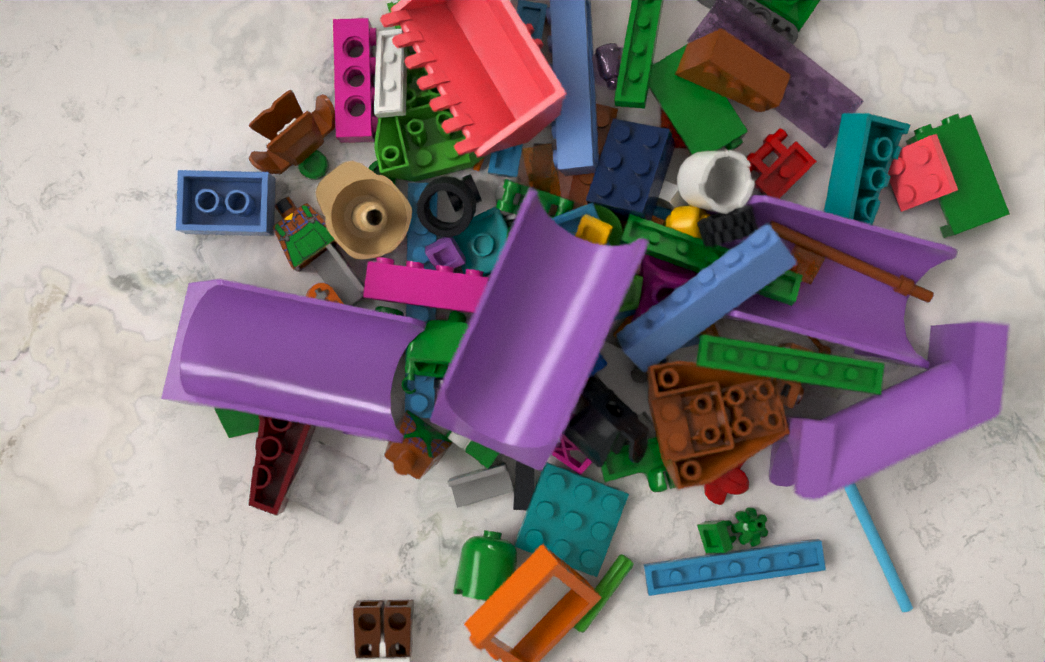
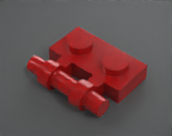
(785, 171)

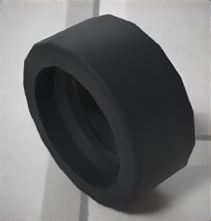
(436, 226)

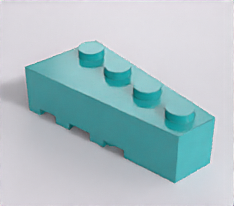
(862, 164)

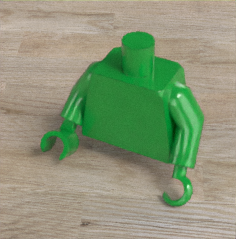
(434, 348)

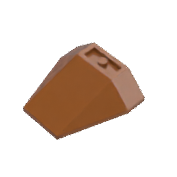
(711, 419)

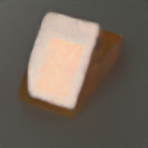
(541, 168)

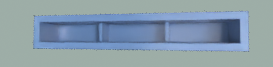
(573, 66)
(706, 298)

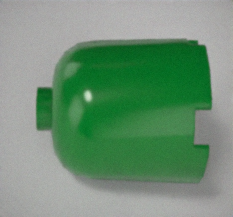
(484, 565)

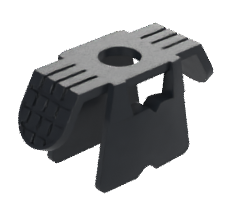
(604, 429)

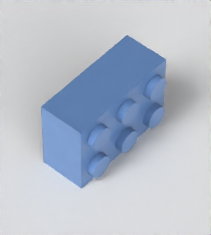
(225, 203)

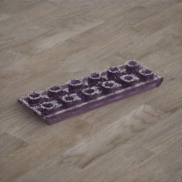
(812, 96)

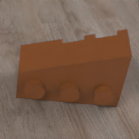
(733, 71)

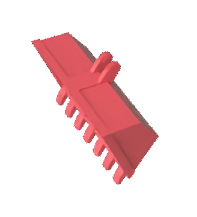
(482, 68)

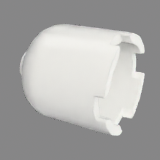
(715, 180)

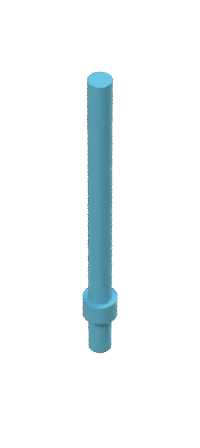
(878, 547)

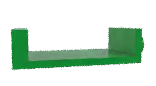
(697, 114)
(978, 191)

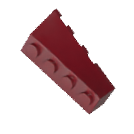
(278, 458)

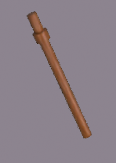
(901, 284)

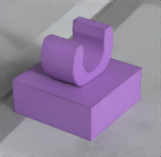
(445, 253)

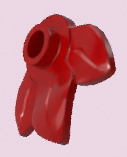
(731, 482)

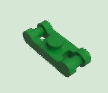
(547, 199)

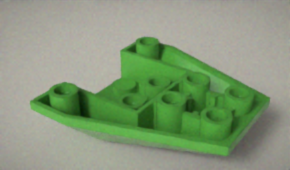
(415, 144)

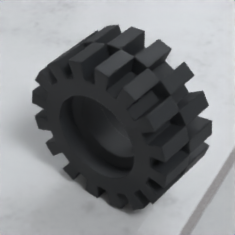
(727, 227)

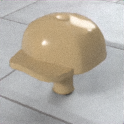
(363, 210)

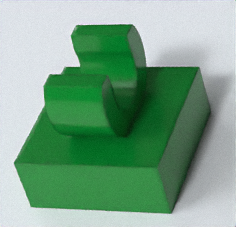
(716, 536)

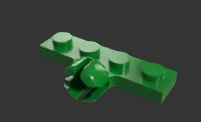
(651, 465)

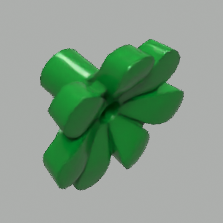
(750, 526)

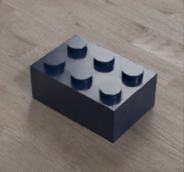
(632, 169)

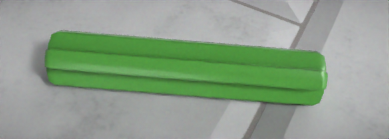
(606, 588)

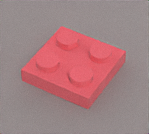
(921, 173)

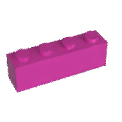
(423, 286)

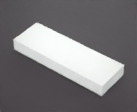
(390, 76)

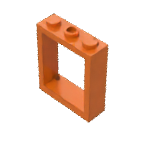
(516, 594)

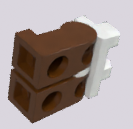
(396, 640)

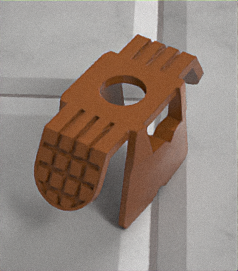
(298, 139)

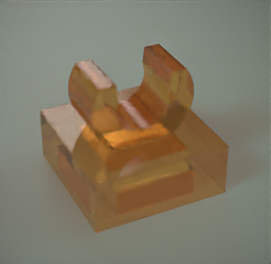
(807, 263)

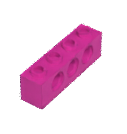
(346, 36)

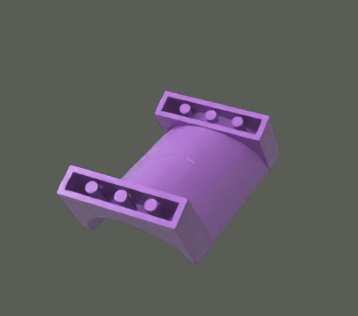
(841, 302)
(534, 337)
(288, 357)
(907, 418)

